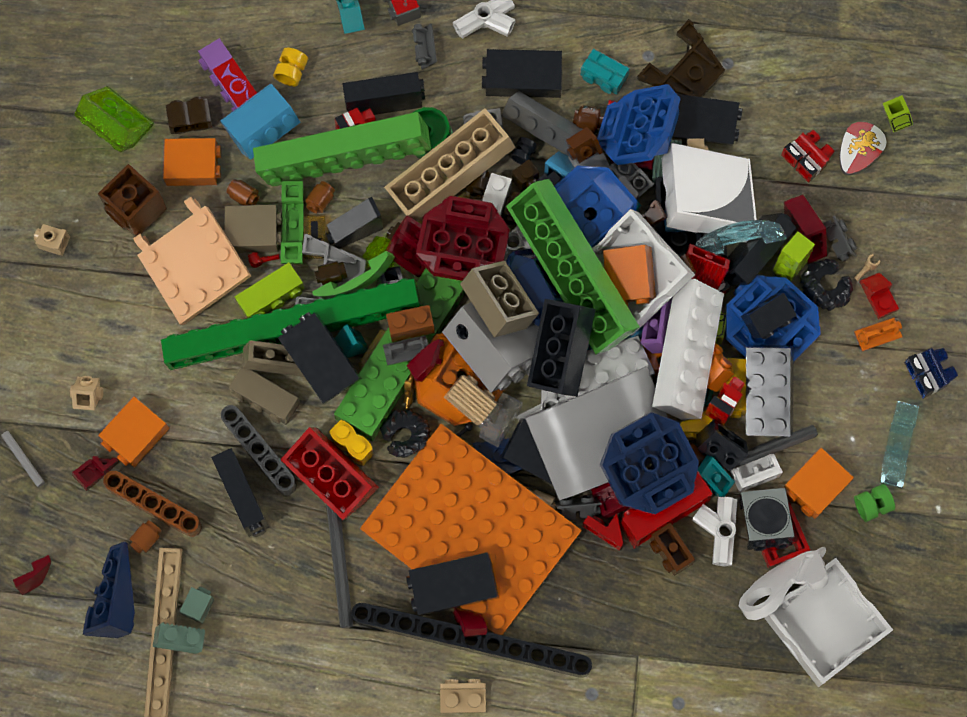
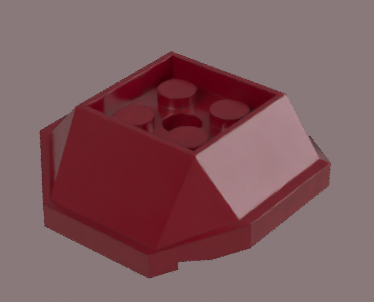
(458, 222)

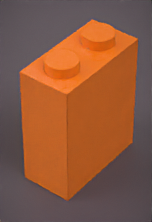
(191, 162)
(631, 273)
(133, 432)
(817, 483)

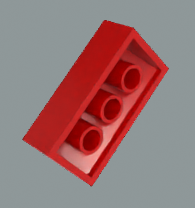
(329, 473)

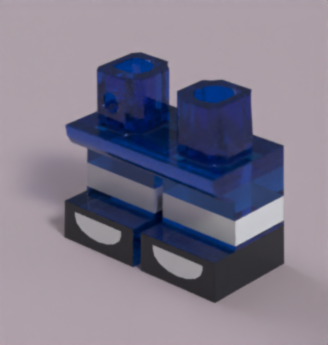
(929, 372)

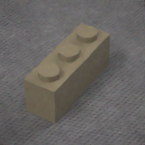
(269, 358)
(264, 396)

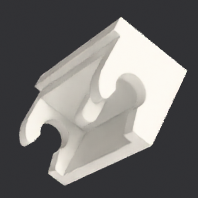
(756, 472)

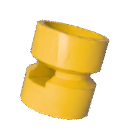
(290, 67)

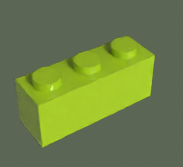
(793, 257)
(270, 292)

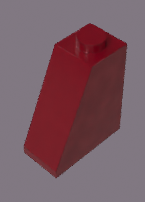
(808, 225)

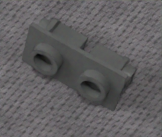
(425, 49)
(844, 246)
(404, 350)
(585, 505)

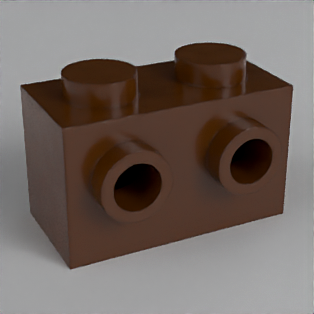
(671, 549)

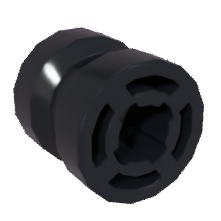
(524, 150)

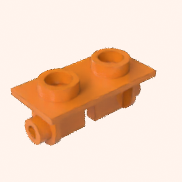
(878, 334)

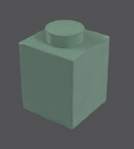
(197, 604)

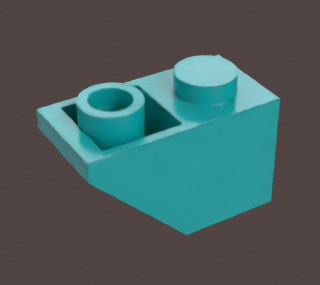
(350, 15)

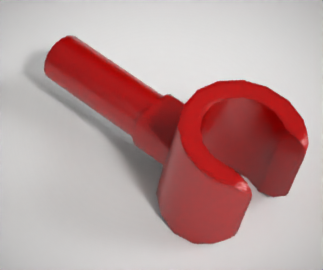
(255, 260)

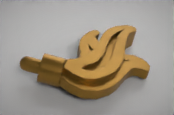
(409, 387)

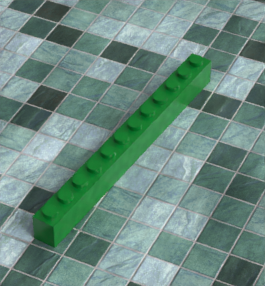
(342, 310)

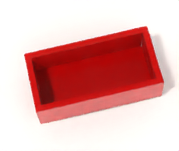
(640, 525)

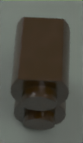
(189, 115)

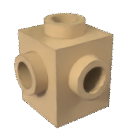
(86, 393)

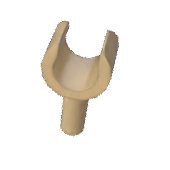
(868, 266)

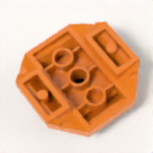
(441, 379)

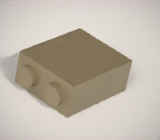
(253, 228)

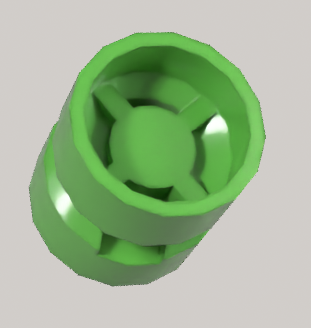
(869, 508)

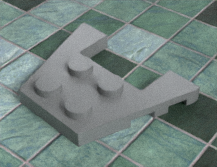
(354, 265)

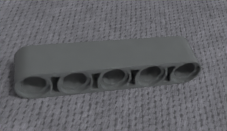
(253, 441)

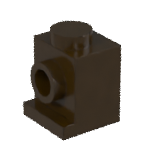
(525, 175)

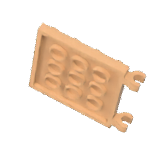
(193, 263)

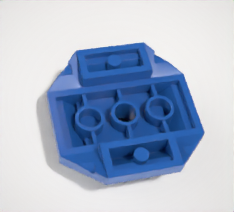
(640, 125)
(597, 189)
(799, 333)

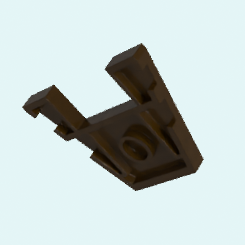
(694, 72)

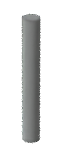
(22, 458)

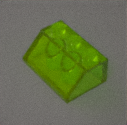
(113, 118)

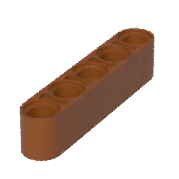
(144, 496)

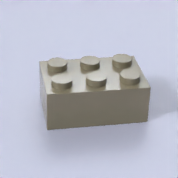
(499, 298)

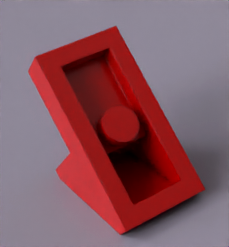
(878, 293)
(609, 534)

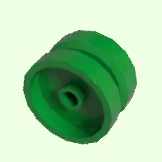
(437, 125)

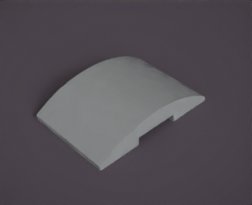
(578, 430)

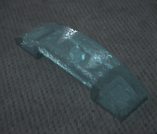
(740, 232)
(898, 444)

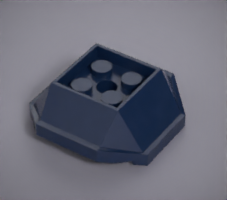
(532, 279)
(672, 466)

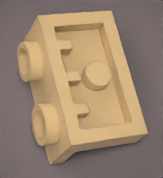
(463, 697)

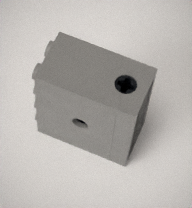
(492, 359)

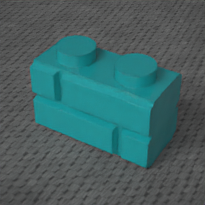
(604, 72)

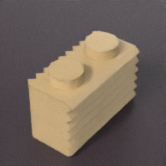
(470, 399)

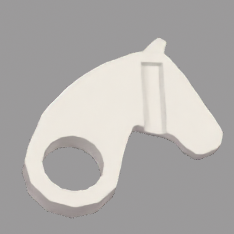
(802, 569)

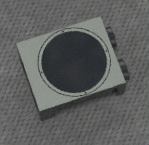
(767, 519)

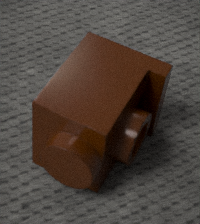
(583, 145)

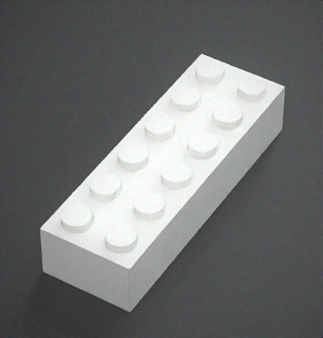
(688, 350)

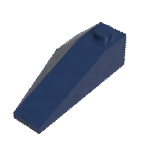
(114, 605)

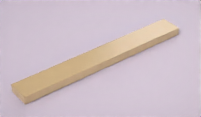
(164, 611)

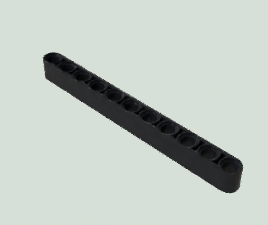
(480, 647)

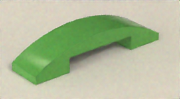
(292, 222)
(378, 266)

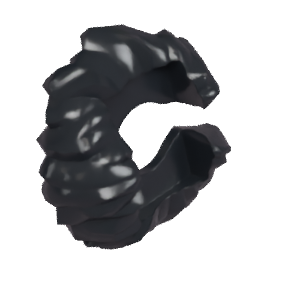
(814, 291)
(409, 420)

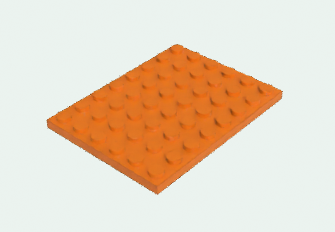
(464, 505)

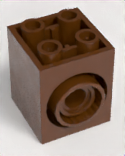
(132, 201)

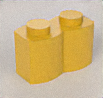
(347, 440)

